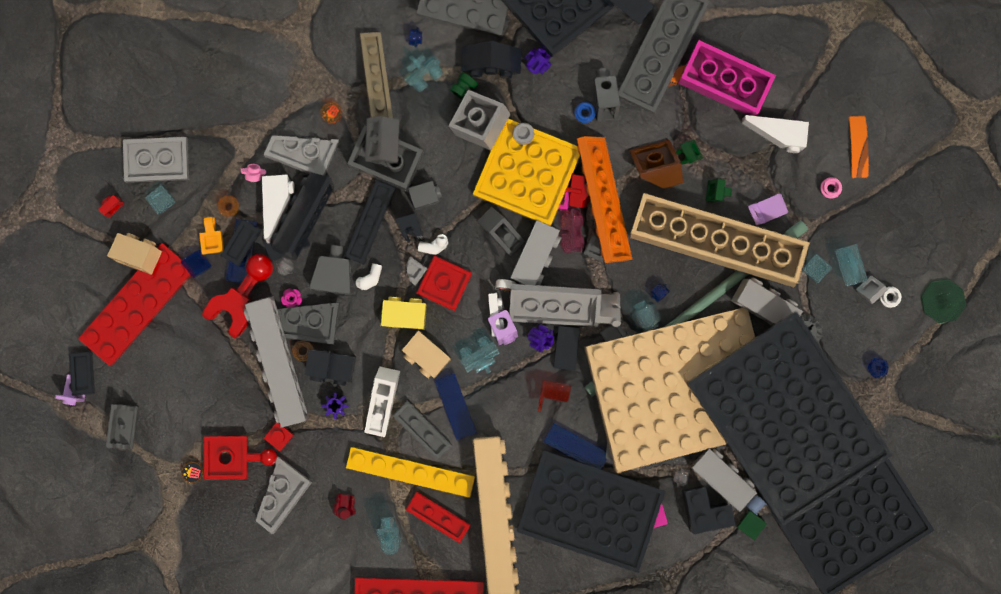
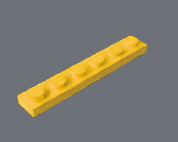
(410, 472)

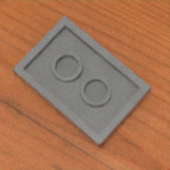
(155, 159)

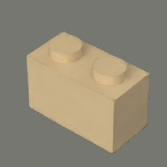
(135, 253)
(426, 355)

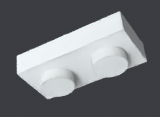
(495, 305)

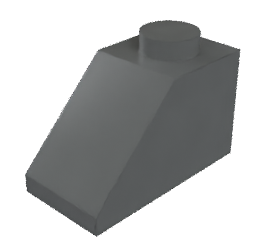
(501, 231)

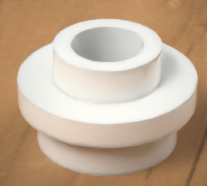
(896, 297)

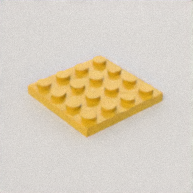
(528, 176)

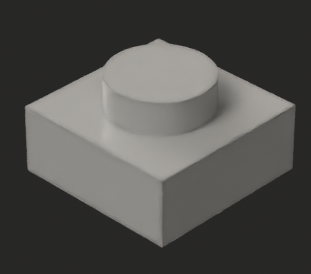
(871, 289)

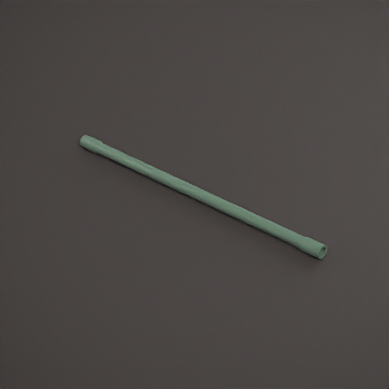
(794, 232)

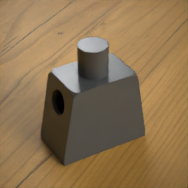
(606, 96)
(333, 273)

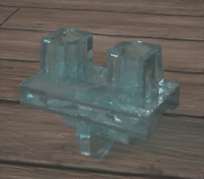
(430, 66)
(851, 265)
(480, 359)
(389, 536)

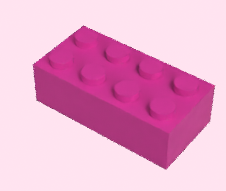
(726, 79)

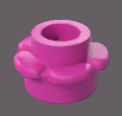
(285, 299)

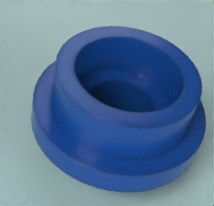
(585, 106)

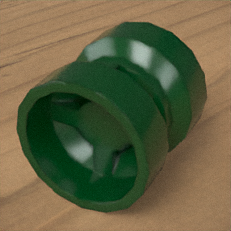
(464, 84)

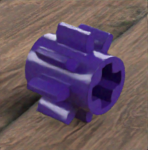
(538, 61)
(541, 338)
(331, 410)

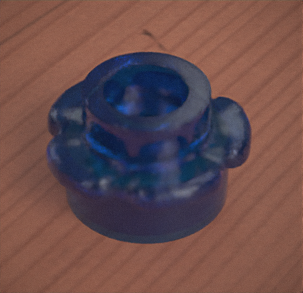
(415, 37)
(659, 292)
(882, 363)

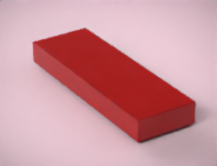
(438, 517)

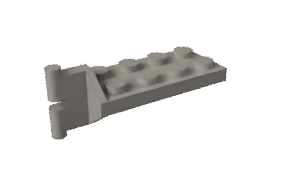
(564, 305)

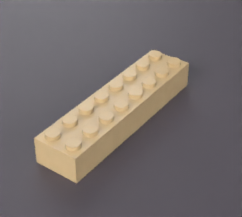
(719, 240)
(495, 515)

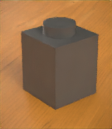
(425, 195)

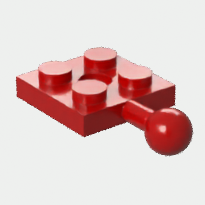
(238, 448)

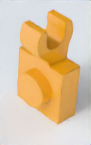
(212, 240)

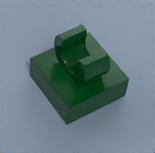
(691, 152)
(717, 191)

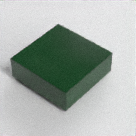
(751, 525)

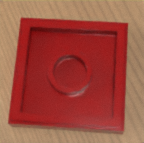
(444, 283)

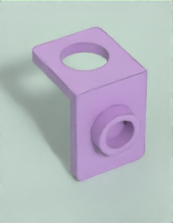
(768, 209)
(506, 335)
(67, 395)

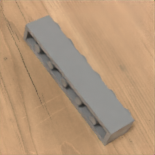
(277, 361)

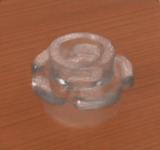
(284, 266)
(681, 477)

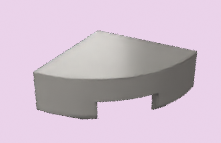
(415, 270)

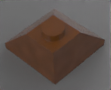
(658, 164)

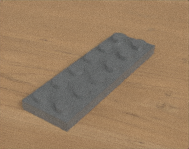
(661, 52)

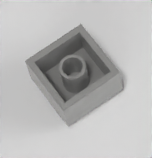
(479, 119)

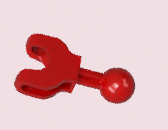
(258, 268)

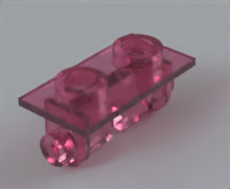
(572, 221)

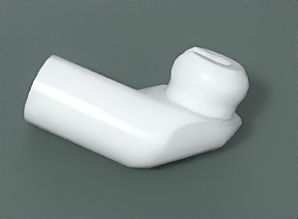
(434, 247)
(370, 280)

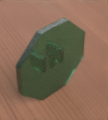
(943, 301)

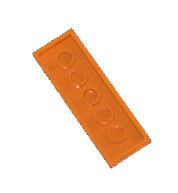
(604, 199)

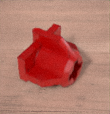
(578, 189)

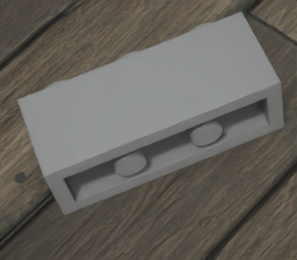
(536, 254)
(763, 302)
(724, 478)

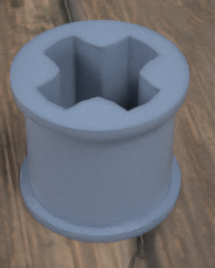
(755, 504)

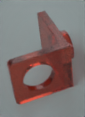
(554, 391)

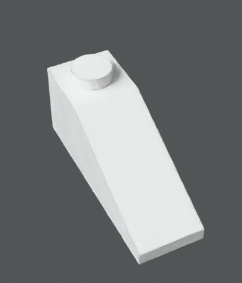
(783, 133)
(276, 200)
(382, 401)

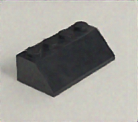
(303, 215)

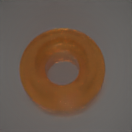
(222, 203)
(296, 350)

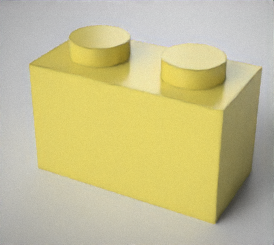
(403, 314)

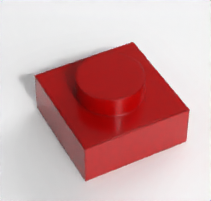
(110, 205)
(278, 436)

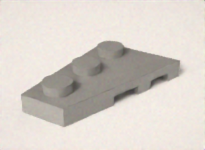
(302, 154)
(283, 493)

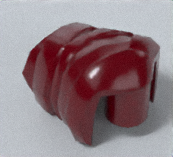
(344, 506)

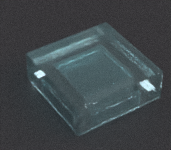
(160, 199)
(816, 268)

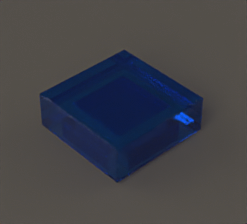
(196, 264)

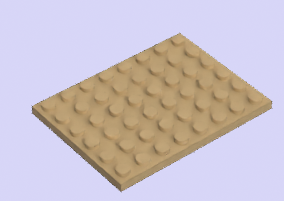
(645, 388)

